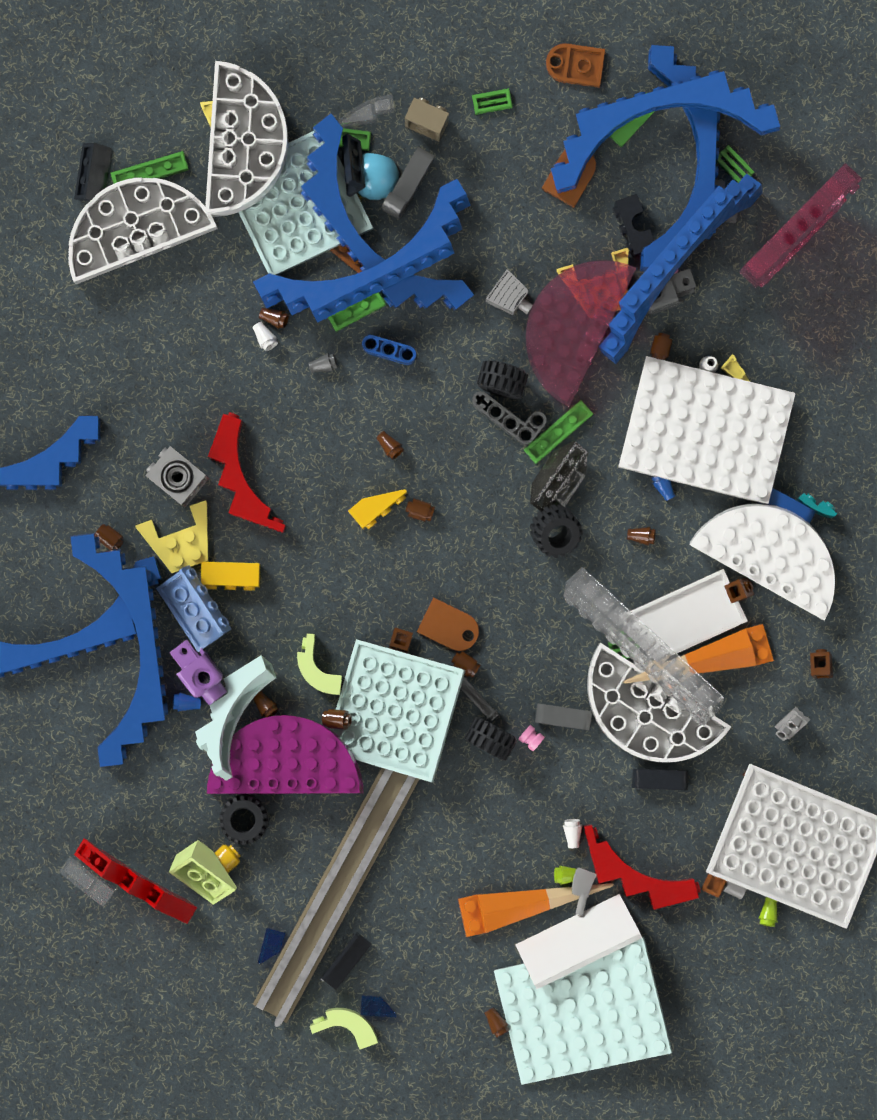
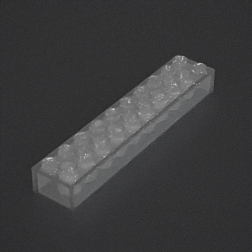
(643, 647)

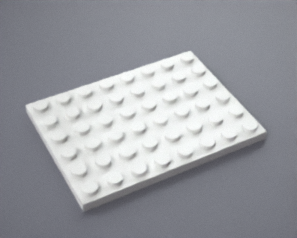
(707, 430)
(796, 846)

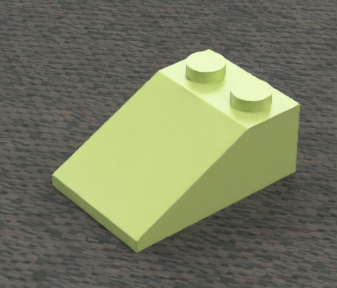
(202, 872)

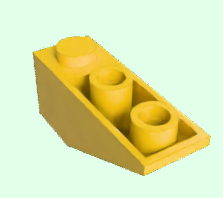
(370, 508)

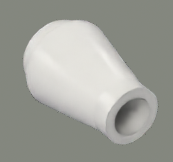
(265, 337)
(704, 366)
(572, 831)

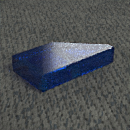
(271, 944)

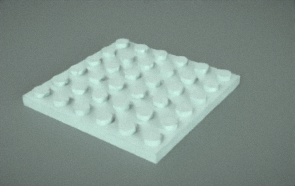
(285, 224)
(398, 709)

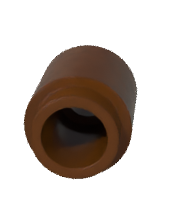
(661, 346)
(420, 510)
(109, 537)
(466, 663)
(336, 719)

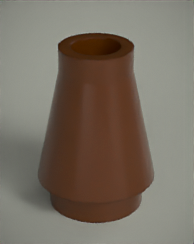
(274, 317)
(390, 446)
(642, 535)
(265, 705)
(496, 1022)

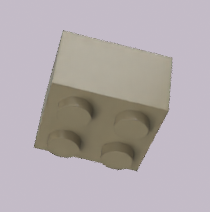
(427, 119)

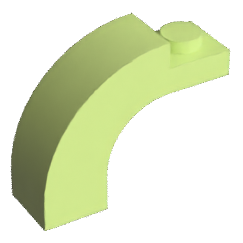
(316, 678)
(349, 1019)

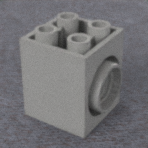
(166, 470)

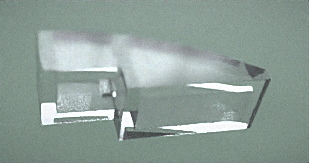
(367, 111)
(87, 881)

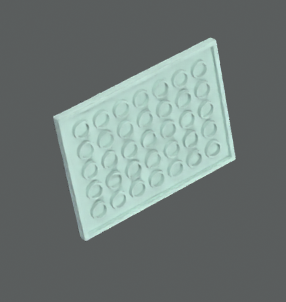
(585, 1019)

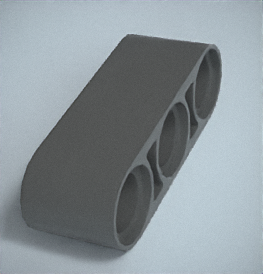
(563, 716)

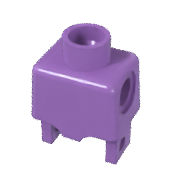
(191, 666)

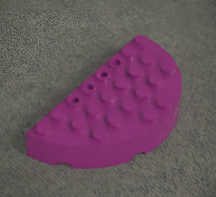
(288, 758)

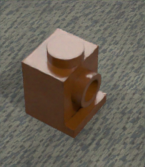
(743, 587)
(815, 659)

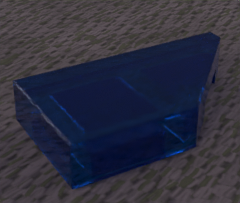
(375, 1007)

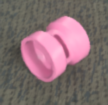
(529, 736)

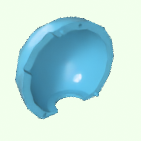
(380, 176)

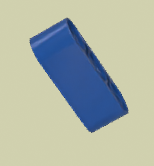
(381, 343)
(784, 501)

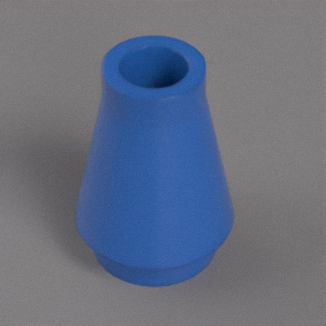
(664, 487)
(185, 702)

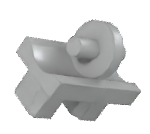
(791, 724)

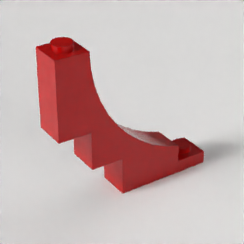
(245, 502)
(610, 867)
(134, 883)

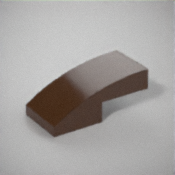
(400, 640)

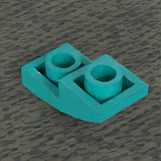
(822, 509)

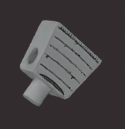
(509, 295)

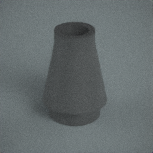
(324, 363)

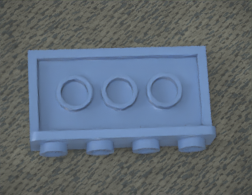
(193, 608)

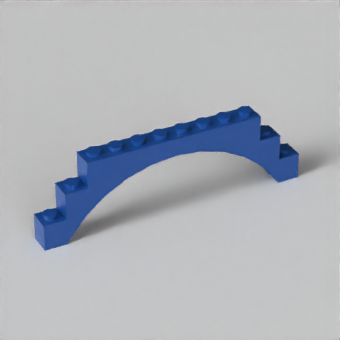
(705, 93)
(704, 127)
(325, 196)
(332, 296)
(638, 300)
(46, 467)
(135, 592)
(110, 627)

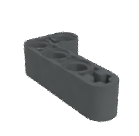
(410, 180)
(507, 415)

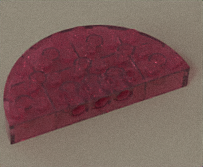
(801, 227)
(571, 323)

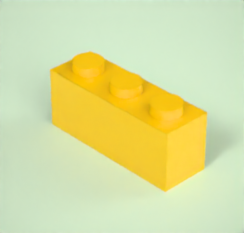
(230, 575)

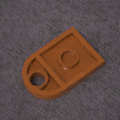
(578, 64)
(572, 196)
(447, 626)

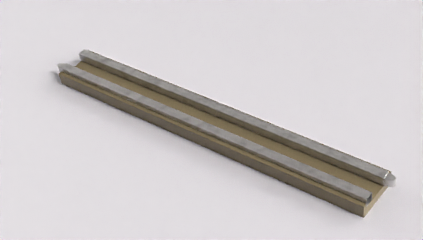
(335, 894)

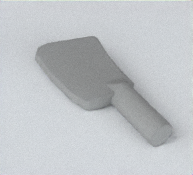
(581, 887)

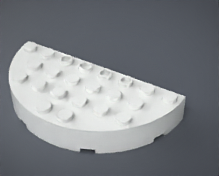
(245, 141)
(133, 223)
(774, 551)
(642, 716)

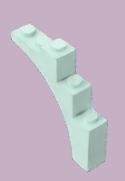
(226, 712)

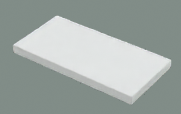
(692, 613)
(578, 941)

